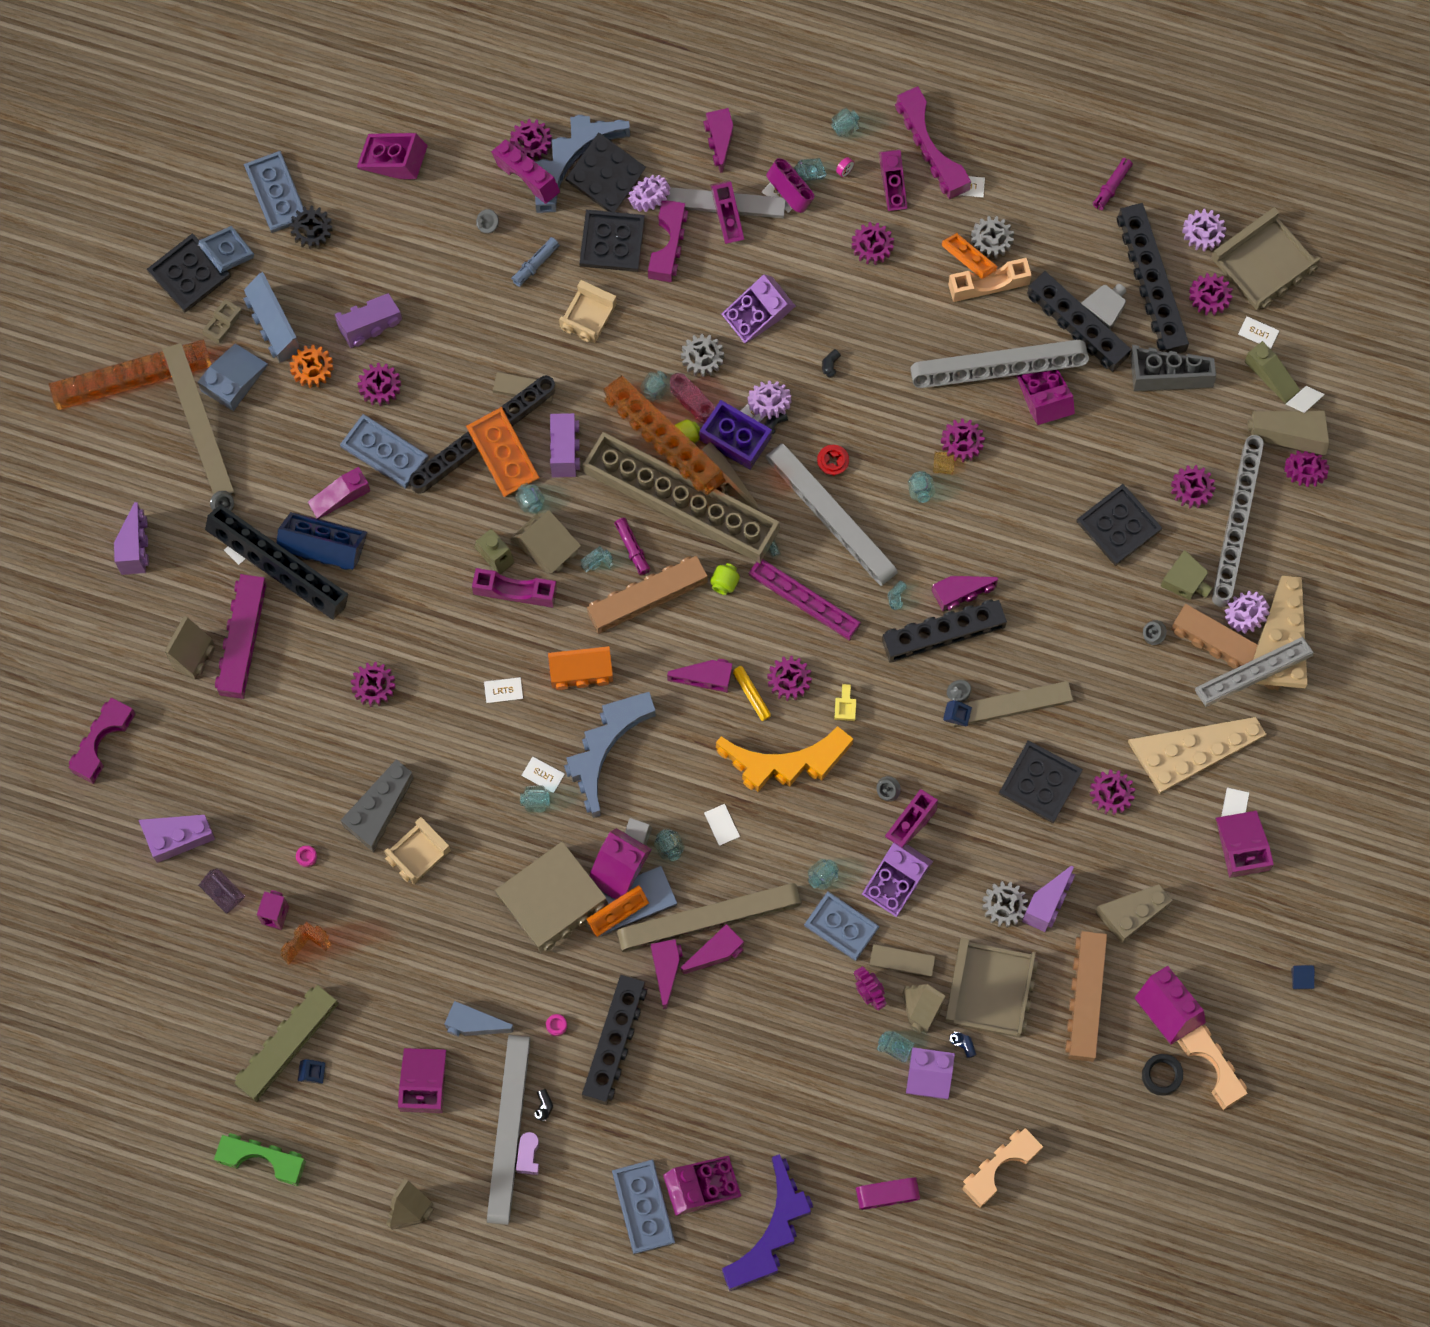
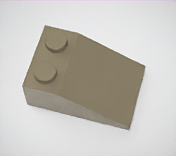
(189, 648)

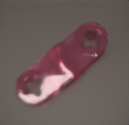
(691, 397)

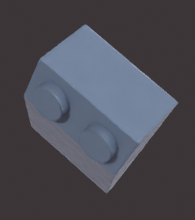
(231, 376)

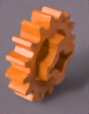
(307, 359)

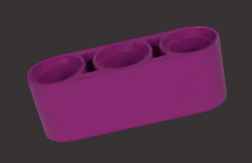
(790, 185)
(887, 1193)

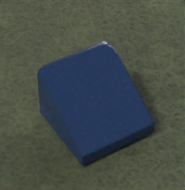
(957, 713)
(1303, 976)
(311, 1071)

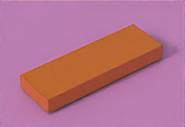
(969, 255)
(617, 911)

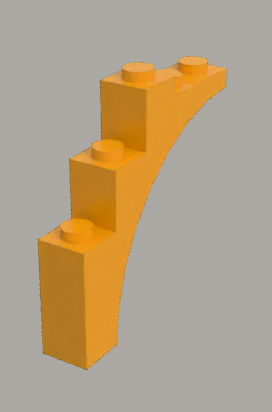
(787, 767)

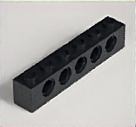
(1047, 284)
(896, 650)
(626, 987)

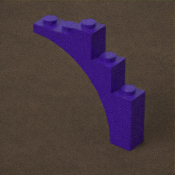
(789, 1207)

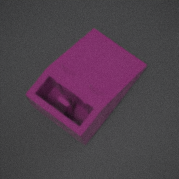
(1046, 395)
(1244, 844)
(422, 1080)
(701, 1185)

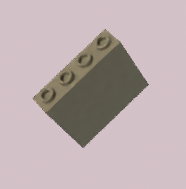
(1264, 260)
(551, 897)
(991, 988)

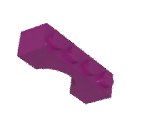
(537, 179)
(662, 263)
(493, 585)
(114, 717)

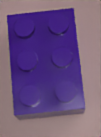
(735, 434)

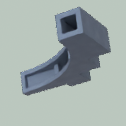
(569, 150)
(620, 718)

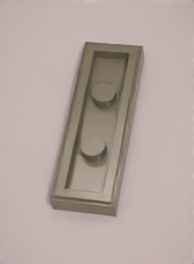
(512, 385)
(902, 961)

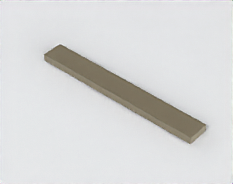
(197, 419)

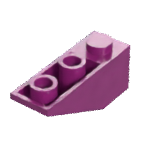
(720, 129)
(893, 179)
(957, 589)

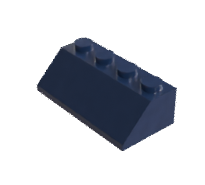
(321, 540)

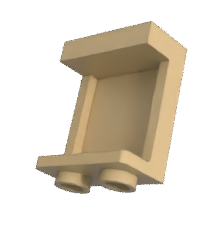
(588, 312)
(417, 851)

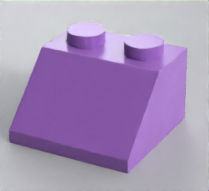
(930, 1073)

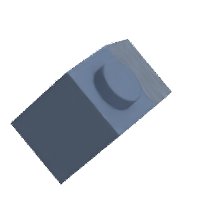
(471, 1022)

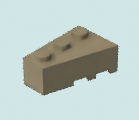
(1133, 912)

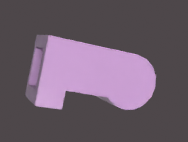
(527, 1147)

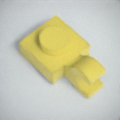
(845, 707)

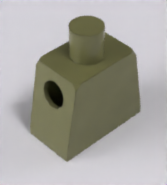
(493, 549)
(1187, 578)

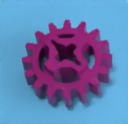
(528, 136)
(880, 248)
(1213, 291)
(388, 386)
(964, 448)
(1306, 468)
(1185, 482)
(782, 681)
(367, 689)
(1121, 795)
(870, 988)

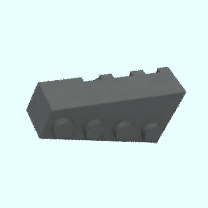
(1170, 370)
(376, 808)

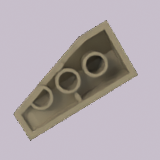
(733, 485)
(922, 1006)
(408, 1206)

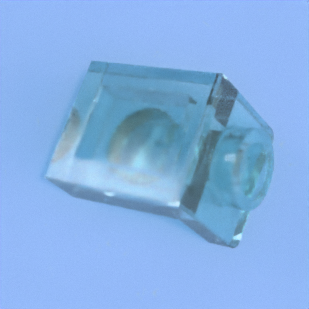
(810, 169)
(594, 559)
(895, 1045)

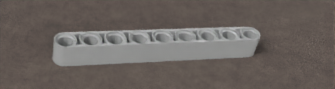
(999, 363)
(831, 514)
(1237, 529)
(508, 1130)

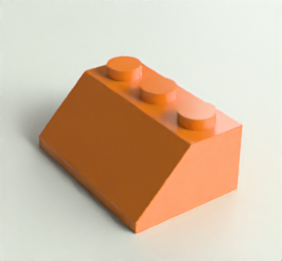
(580, 668)

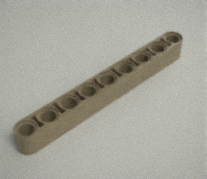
(709, 917)

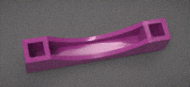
(951, 175)

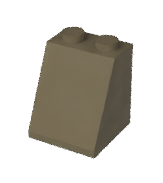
(546, 541)

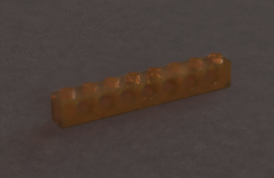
(123, 376)
(647, 413)

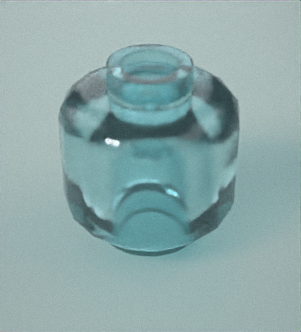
(845, 122)
(654, 386)
(921, 486)
(530, 498)
(535, 798)
(669, 845)
(823, 874)

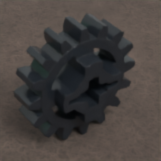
(303, 227)

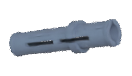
(529, 268)

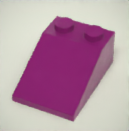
(393, 154)
(618, 863)

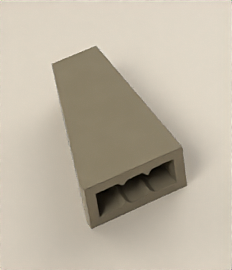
(1292, 429)

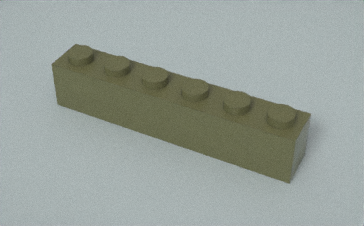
(286, 1043)

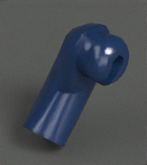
(963, 1041)

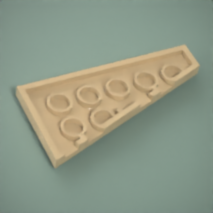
(1284, 626)
(1184, 753)

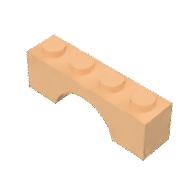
(1010, 276)
(1228, 1087)
(1021, 1149)

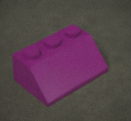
(1170, 1005)

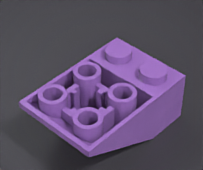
(758, 308)
(131, 543)
(897, 878)
(1042, 907)

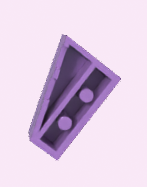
(368, 320)
(564, 445)
(175, 835)

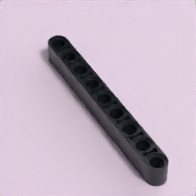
(463, 455)

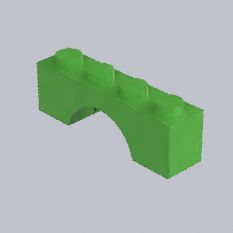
(234, 1152)

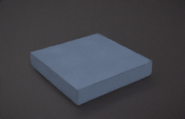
(226, 249)

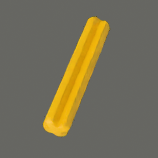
(751, 693)

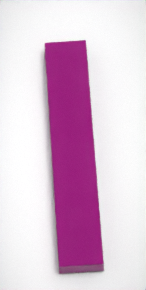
(805, 599)

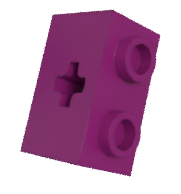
(273, 909)

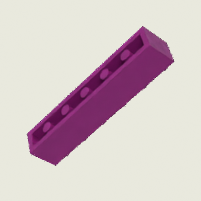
(241, 636)

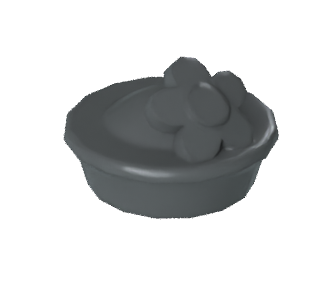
(487, 221)
(223, 498)
(1154, 632)
(959, 690)
(888, 788)

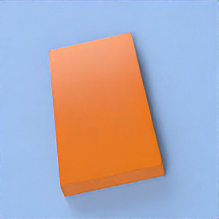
(502, 451)

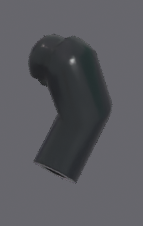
(828, 363)
(771, 423)
(545, 1107)

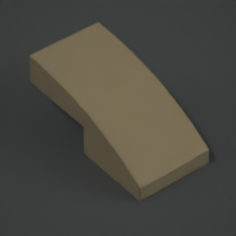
(222, 321)

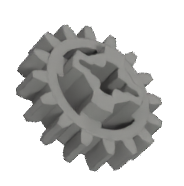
(985, 241)
(696, 349)
(1000, 896)

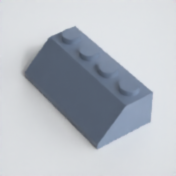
(271, 318)

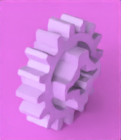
(649, 193)
(1196, 232)
(769, 399)
(1247, 612)

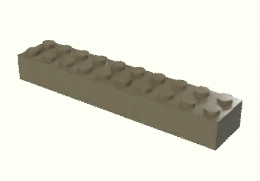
(674, 496)

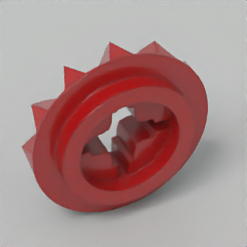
(834, 451)

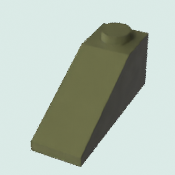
(1272, 371)

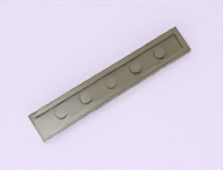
(1019, 702)

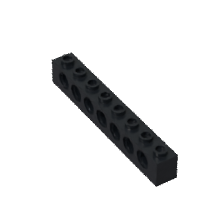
(1137, 216)
(276, 562)

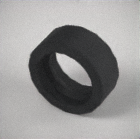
(1163, 1058)

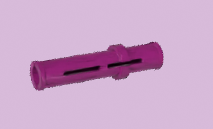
(1109, 188)
(630, 542)

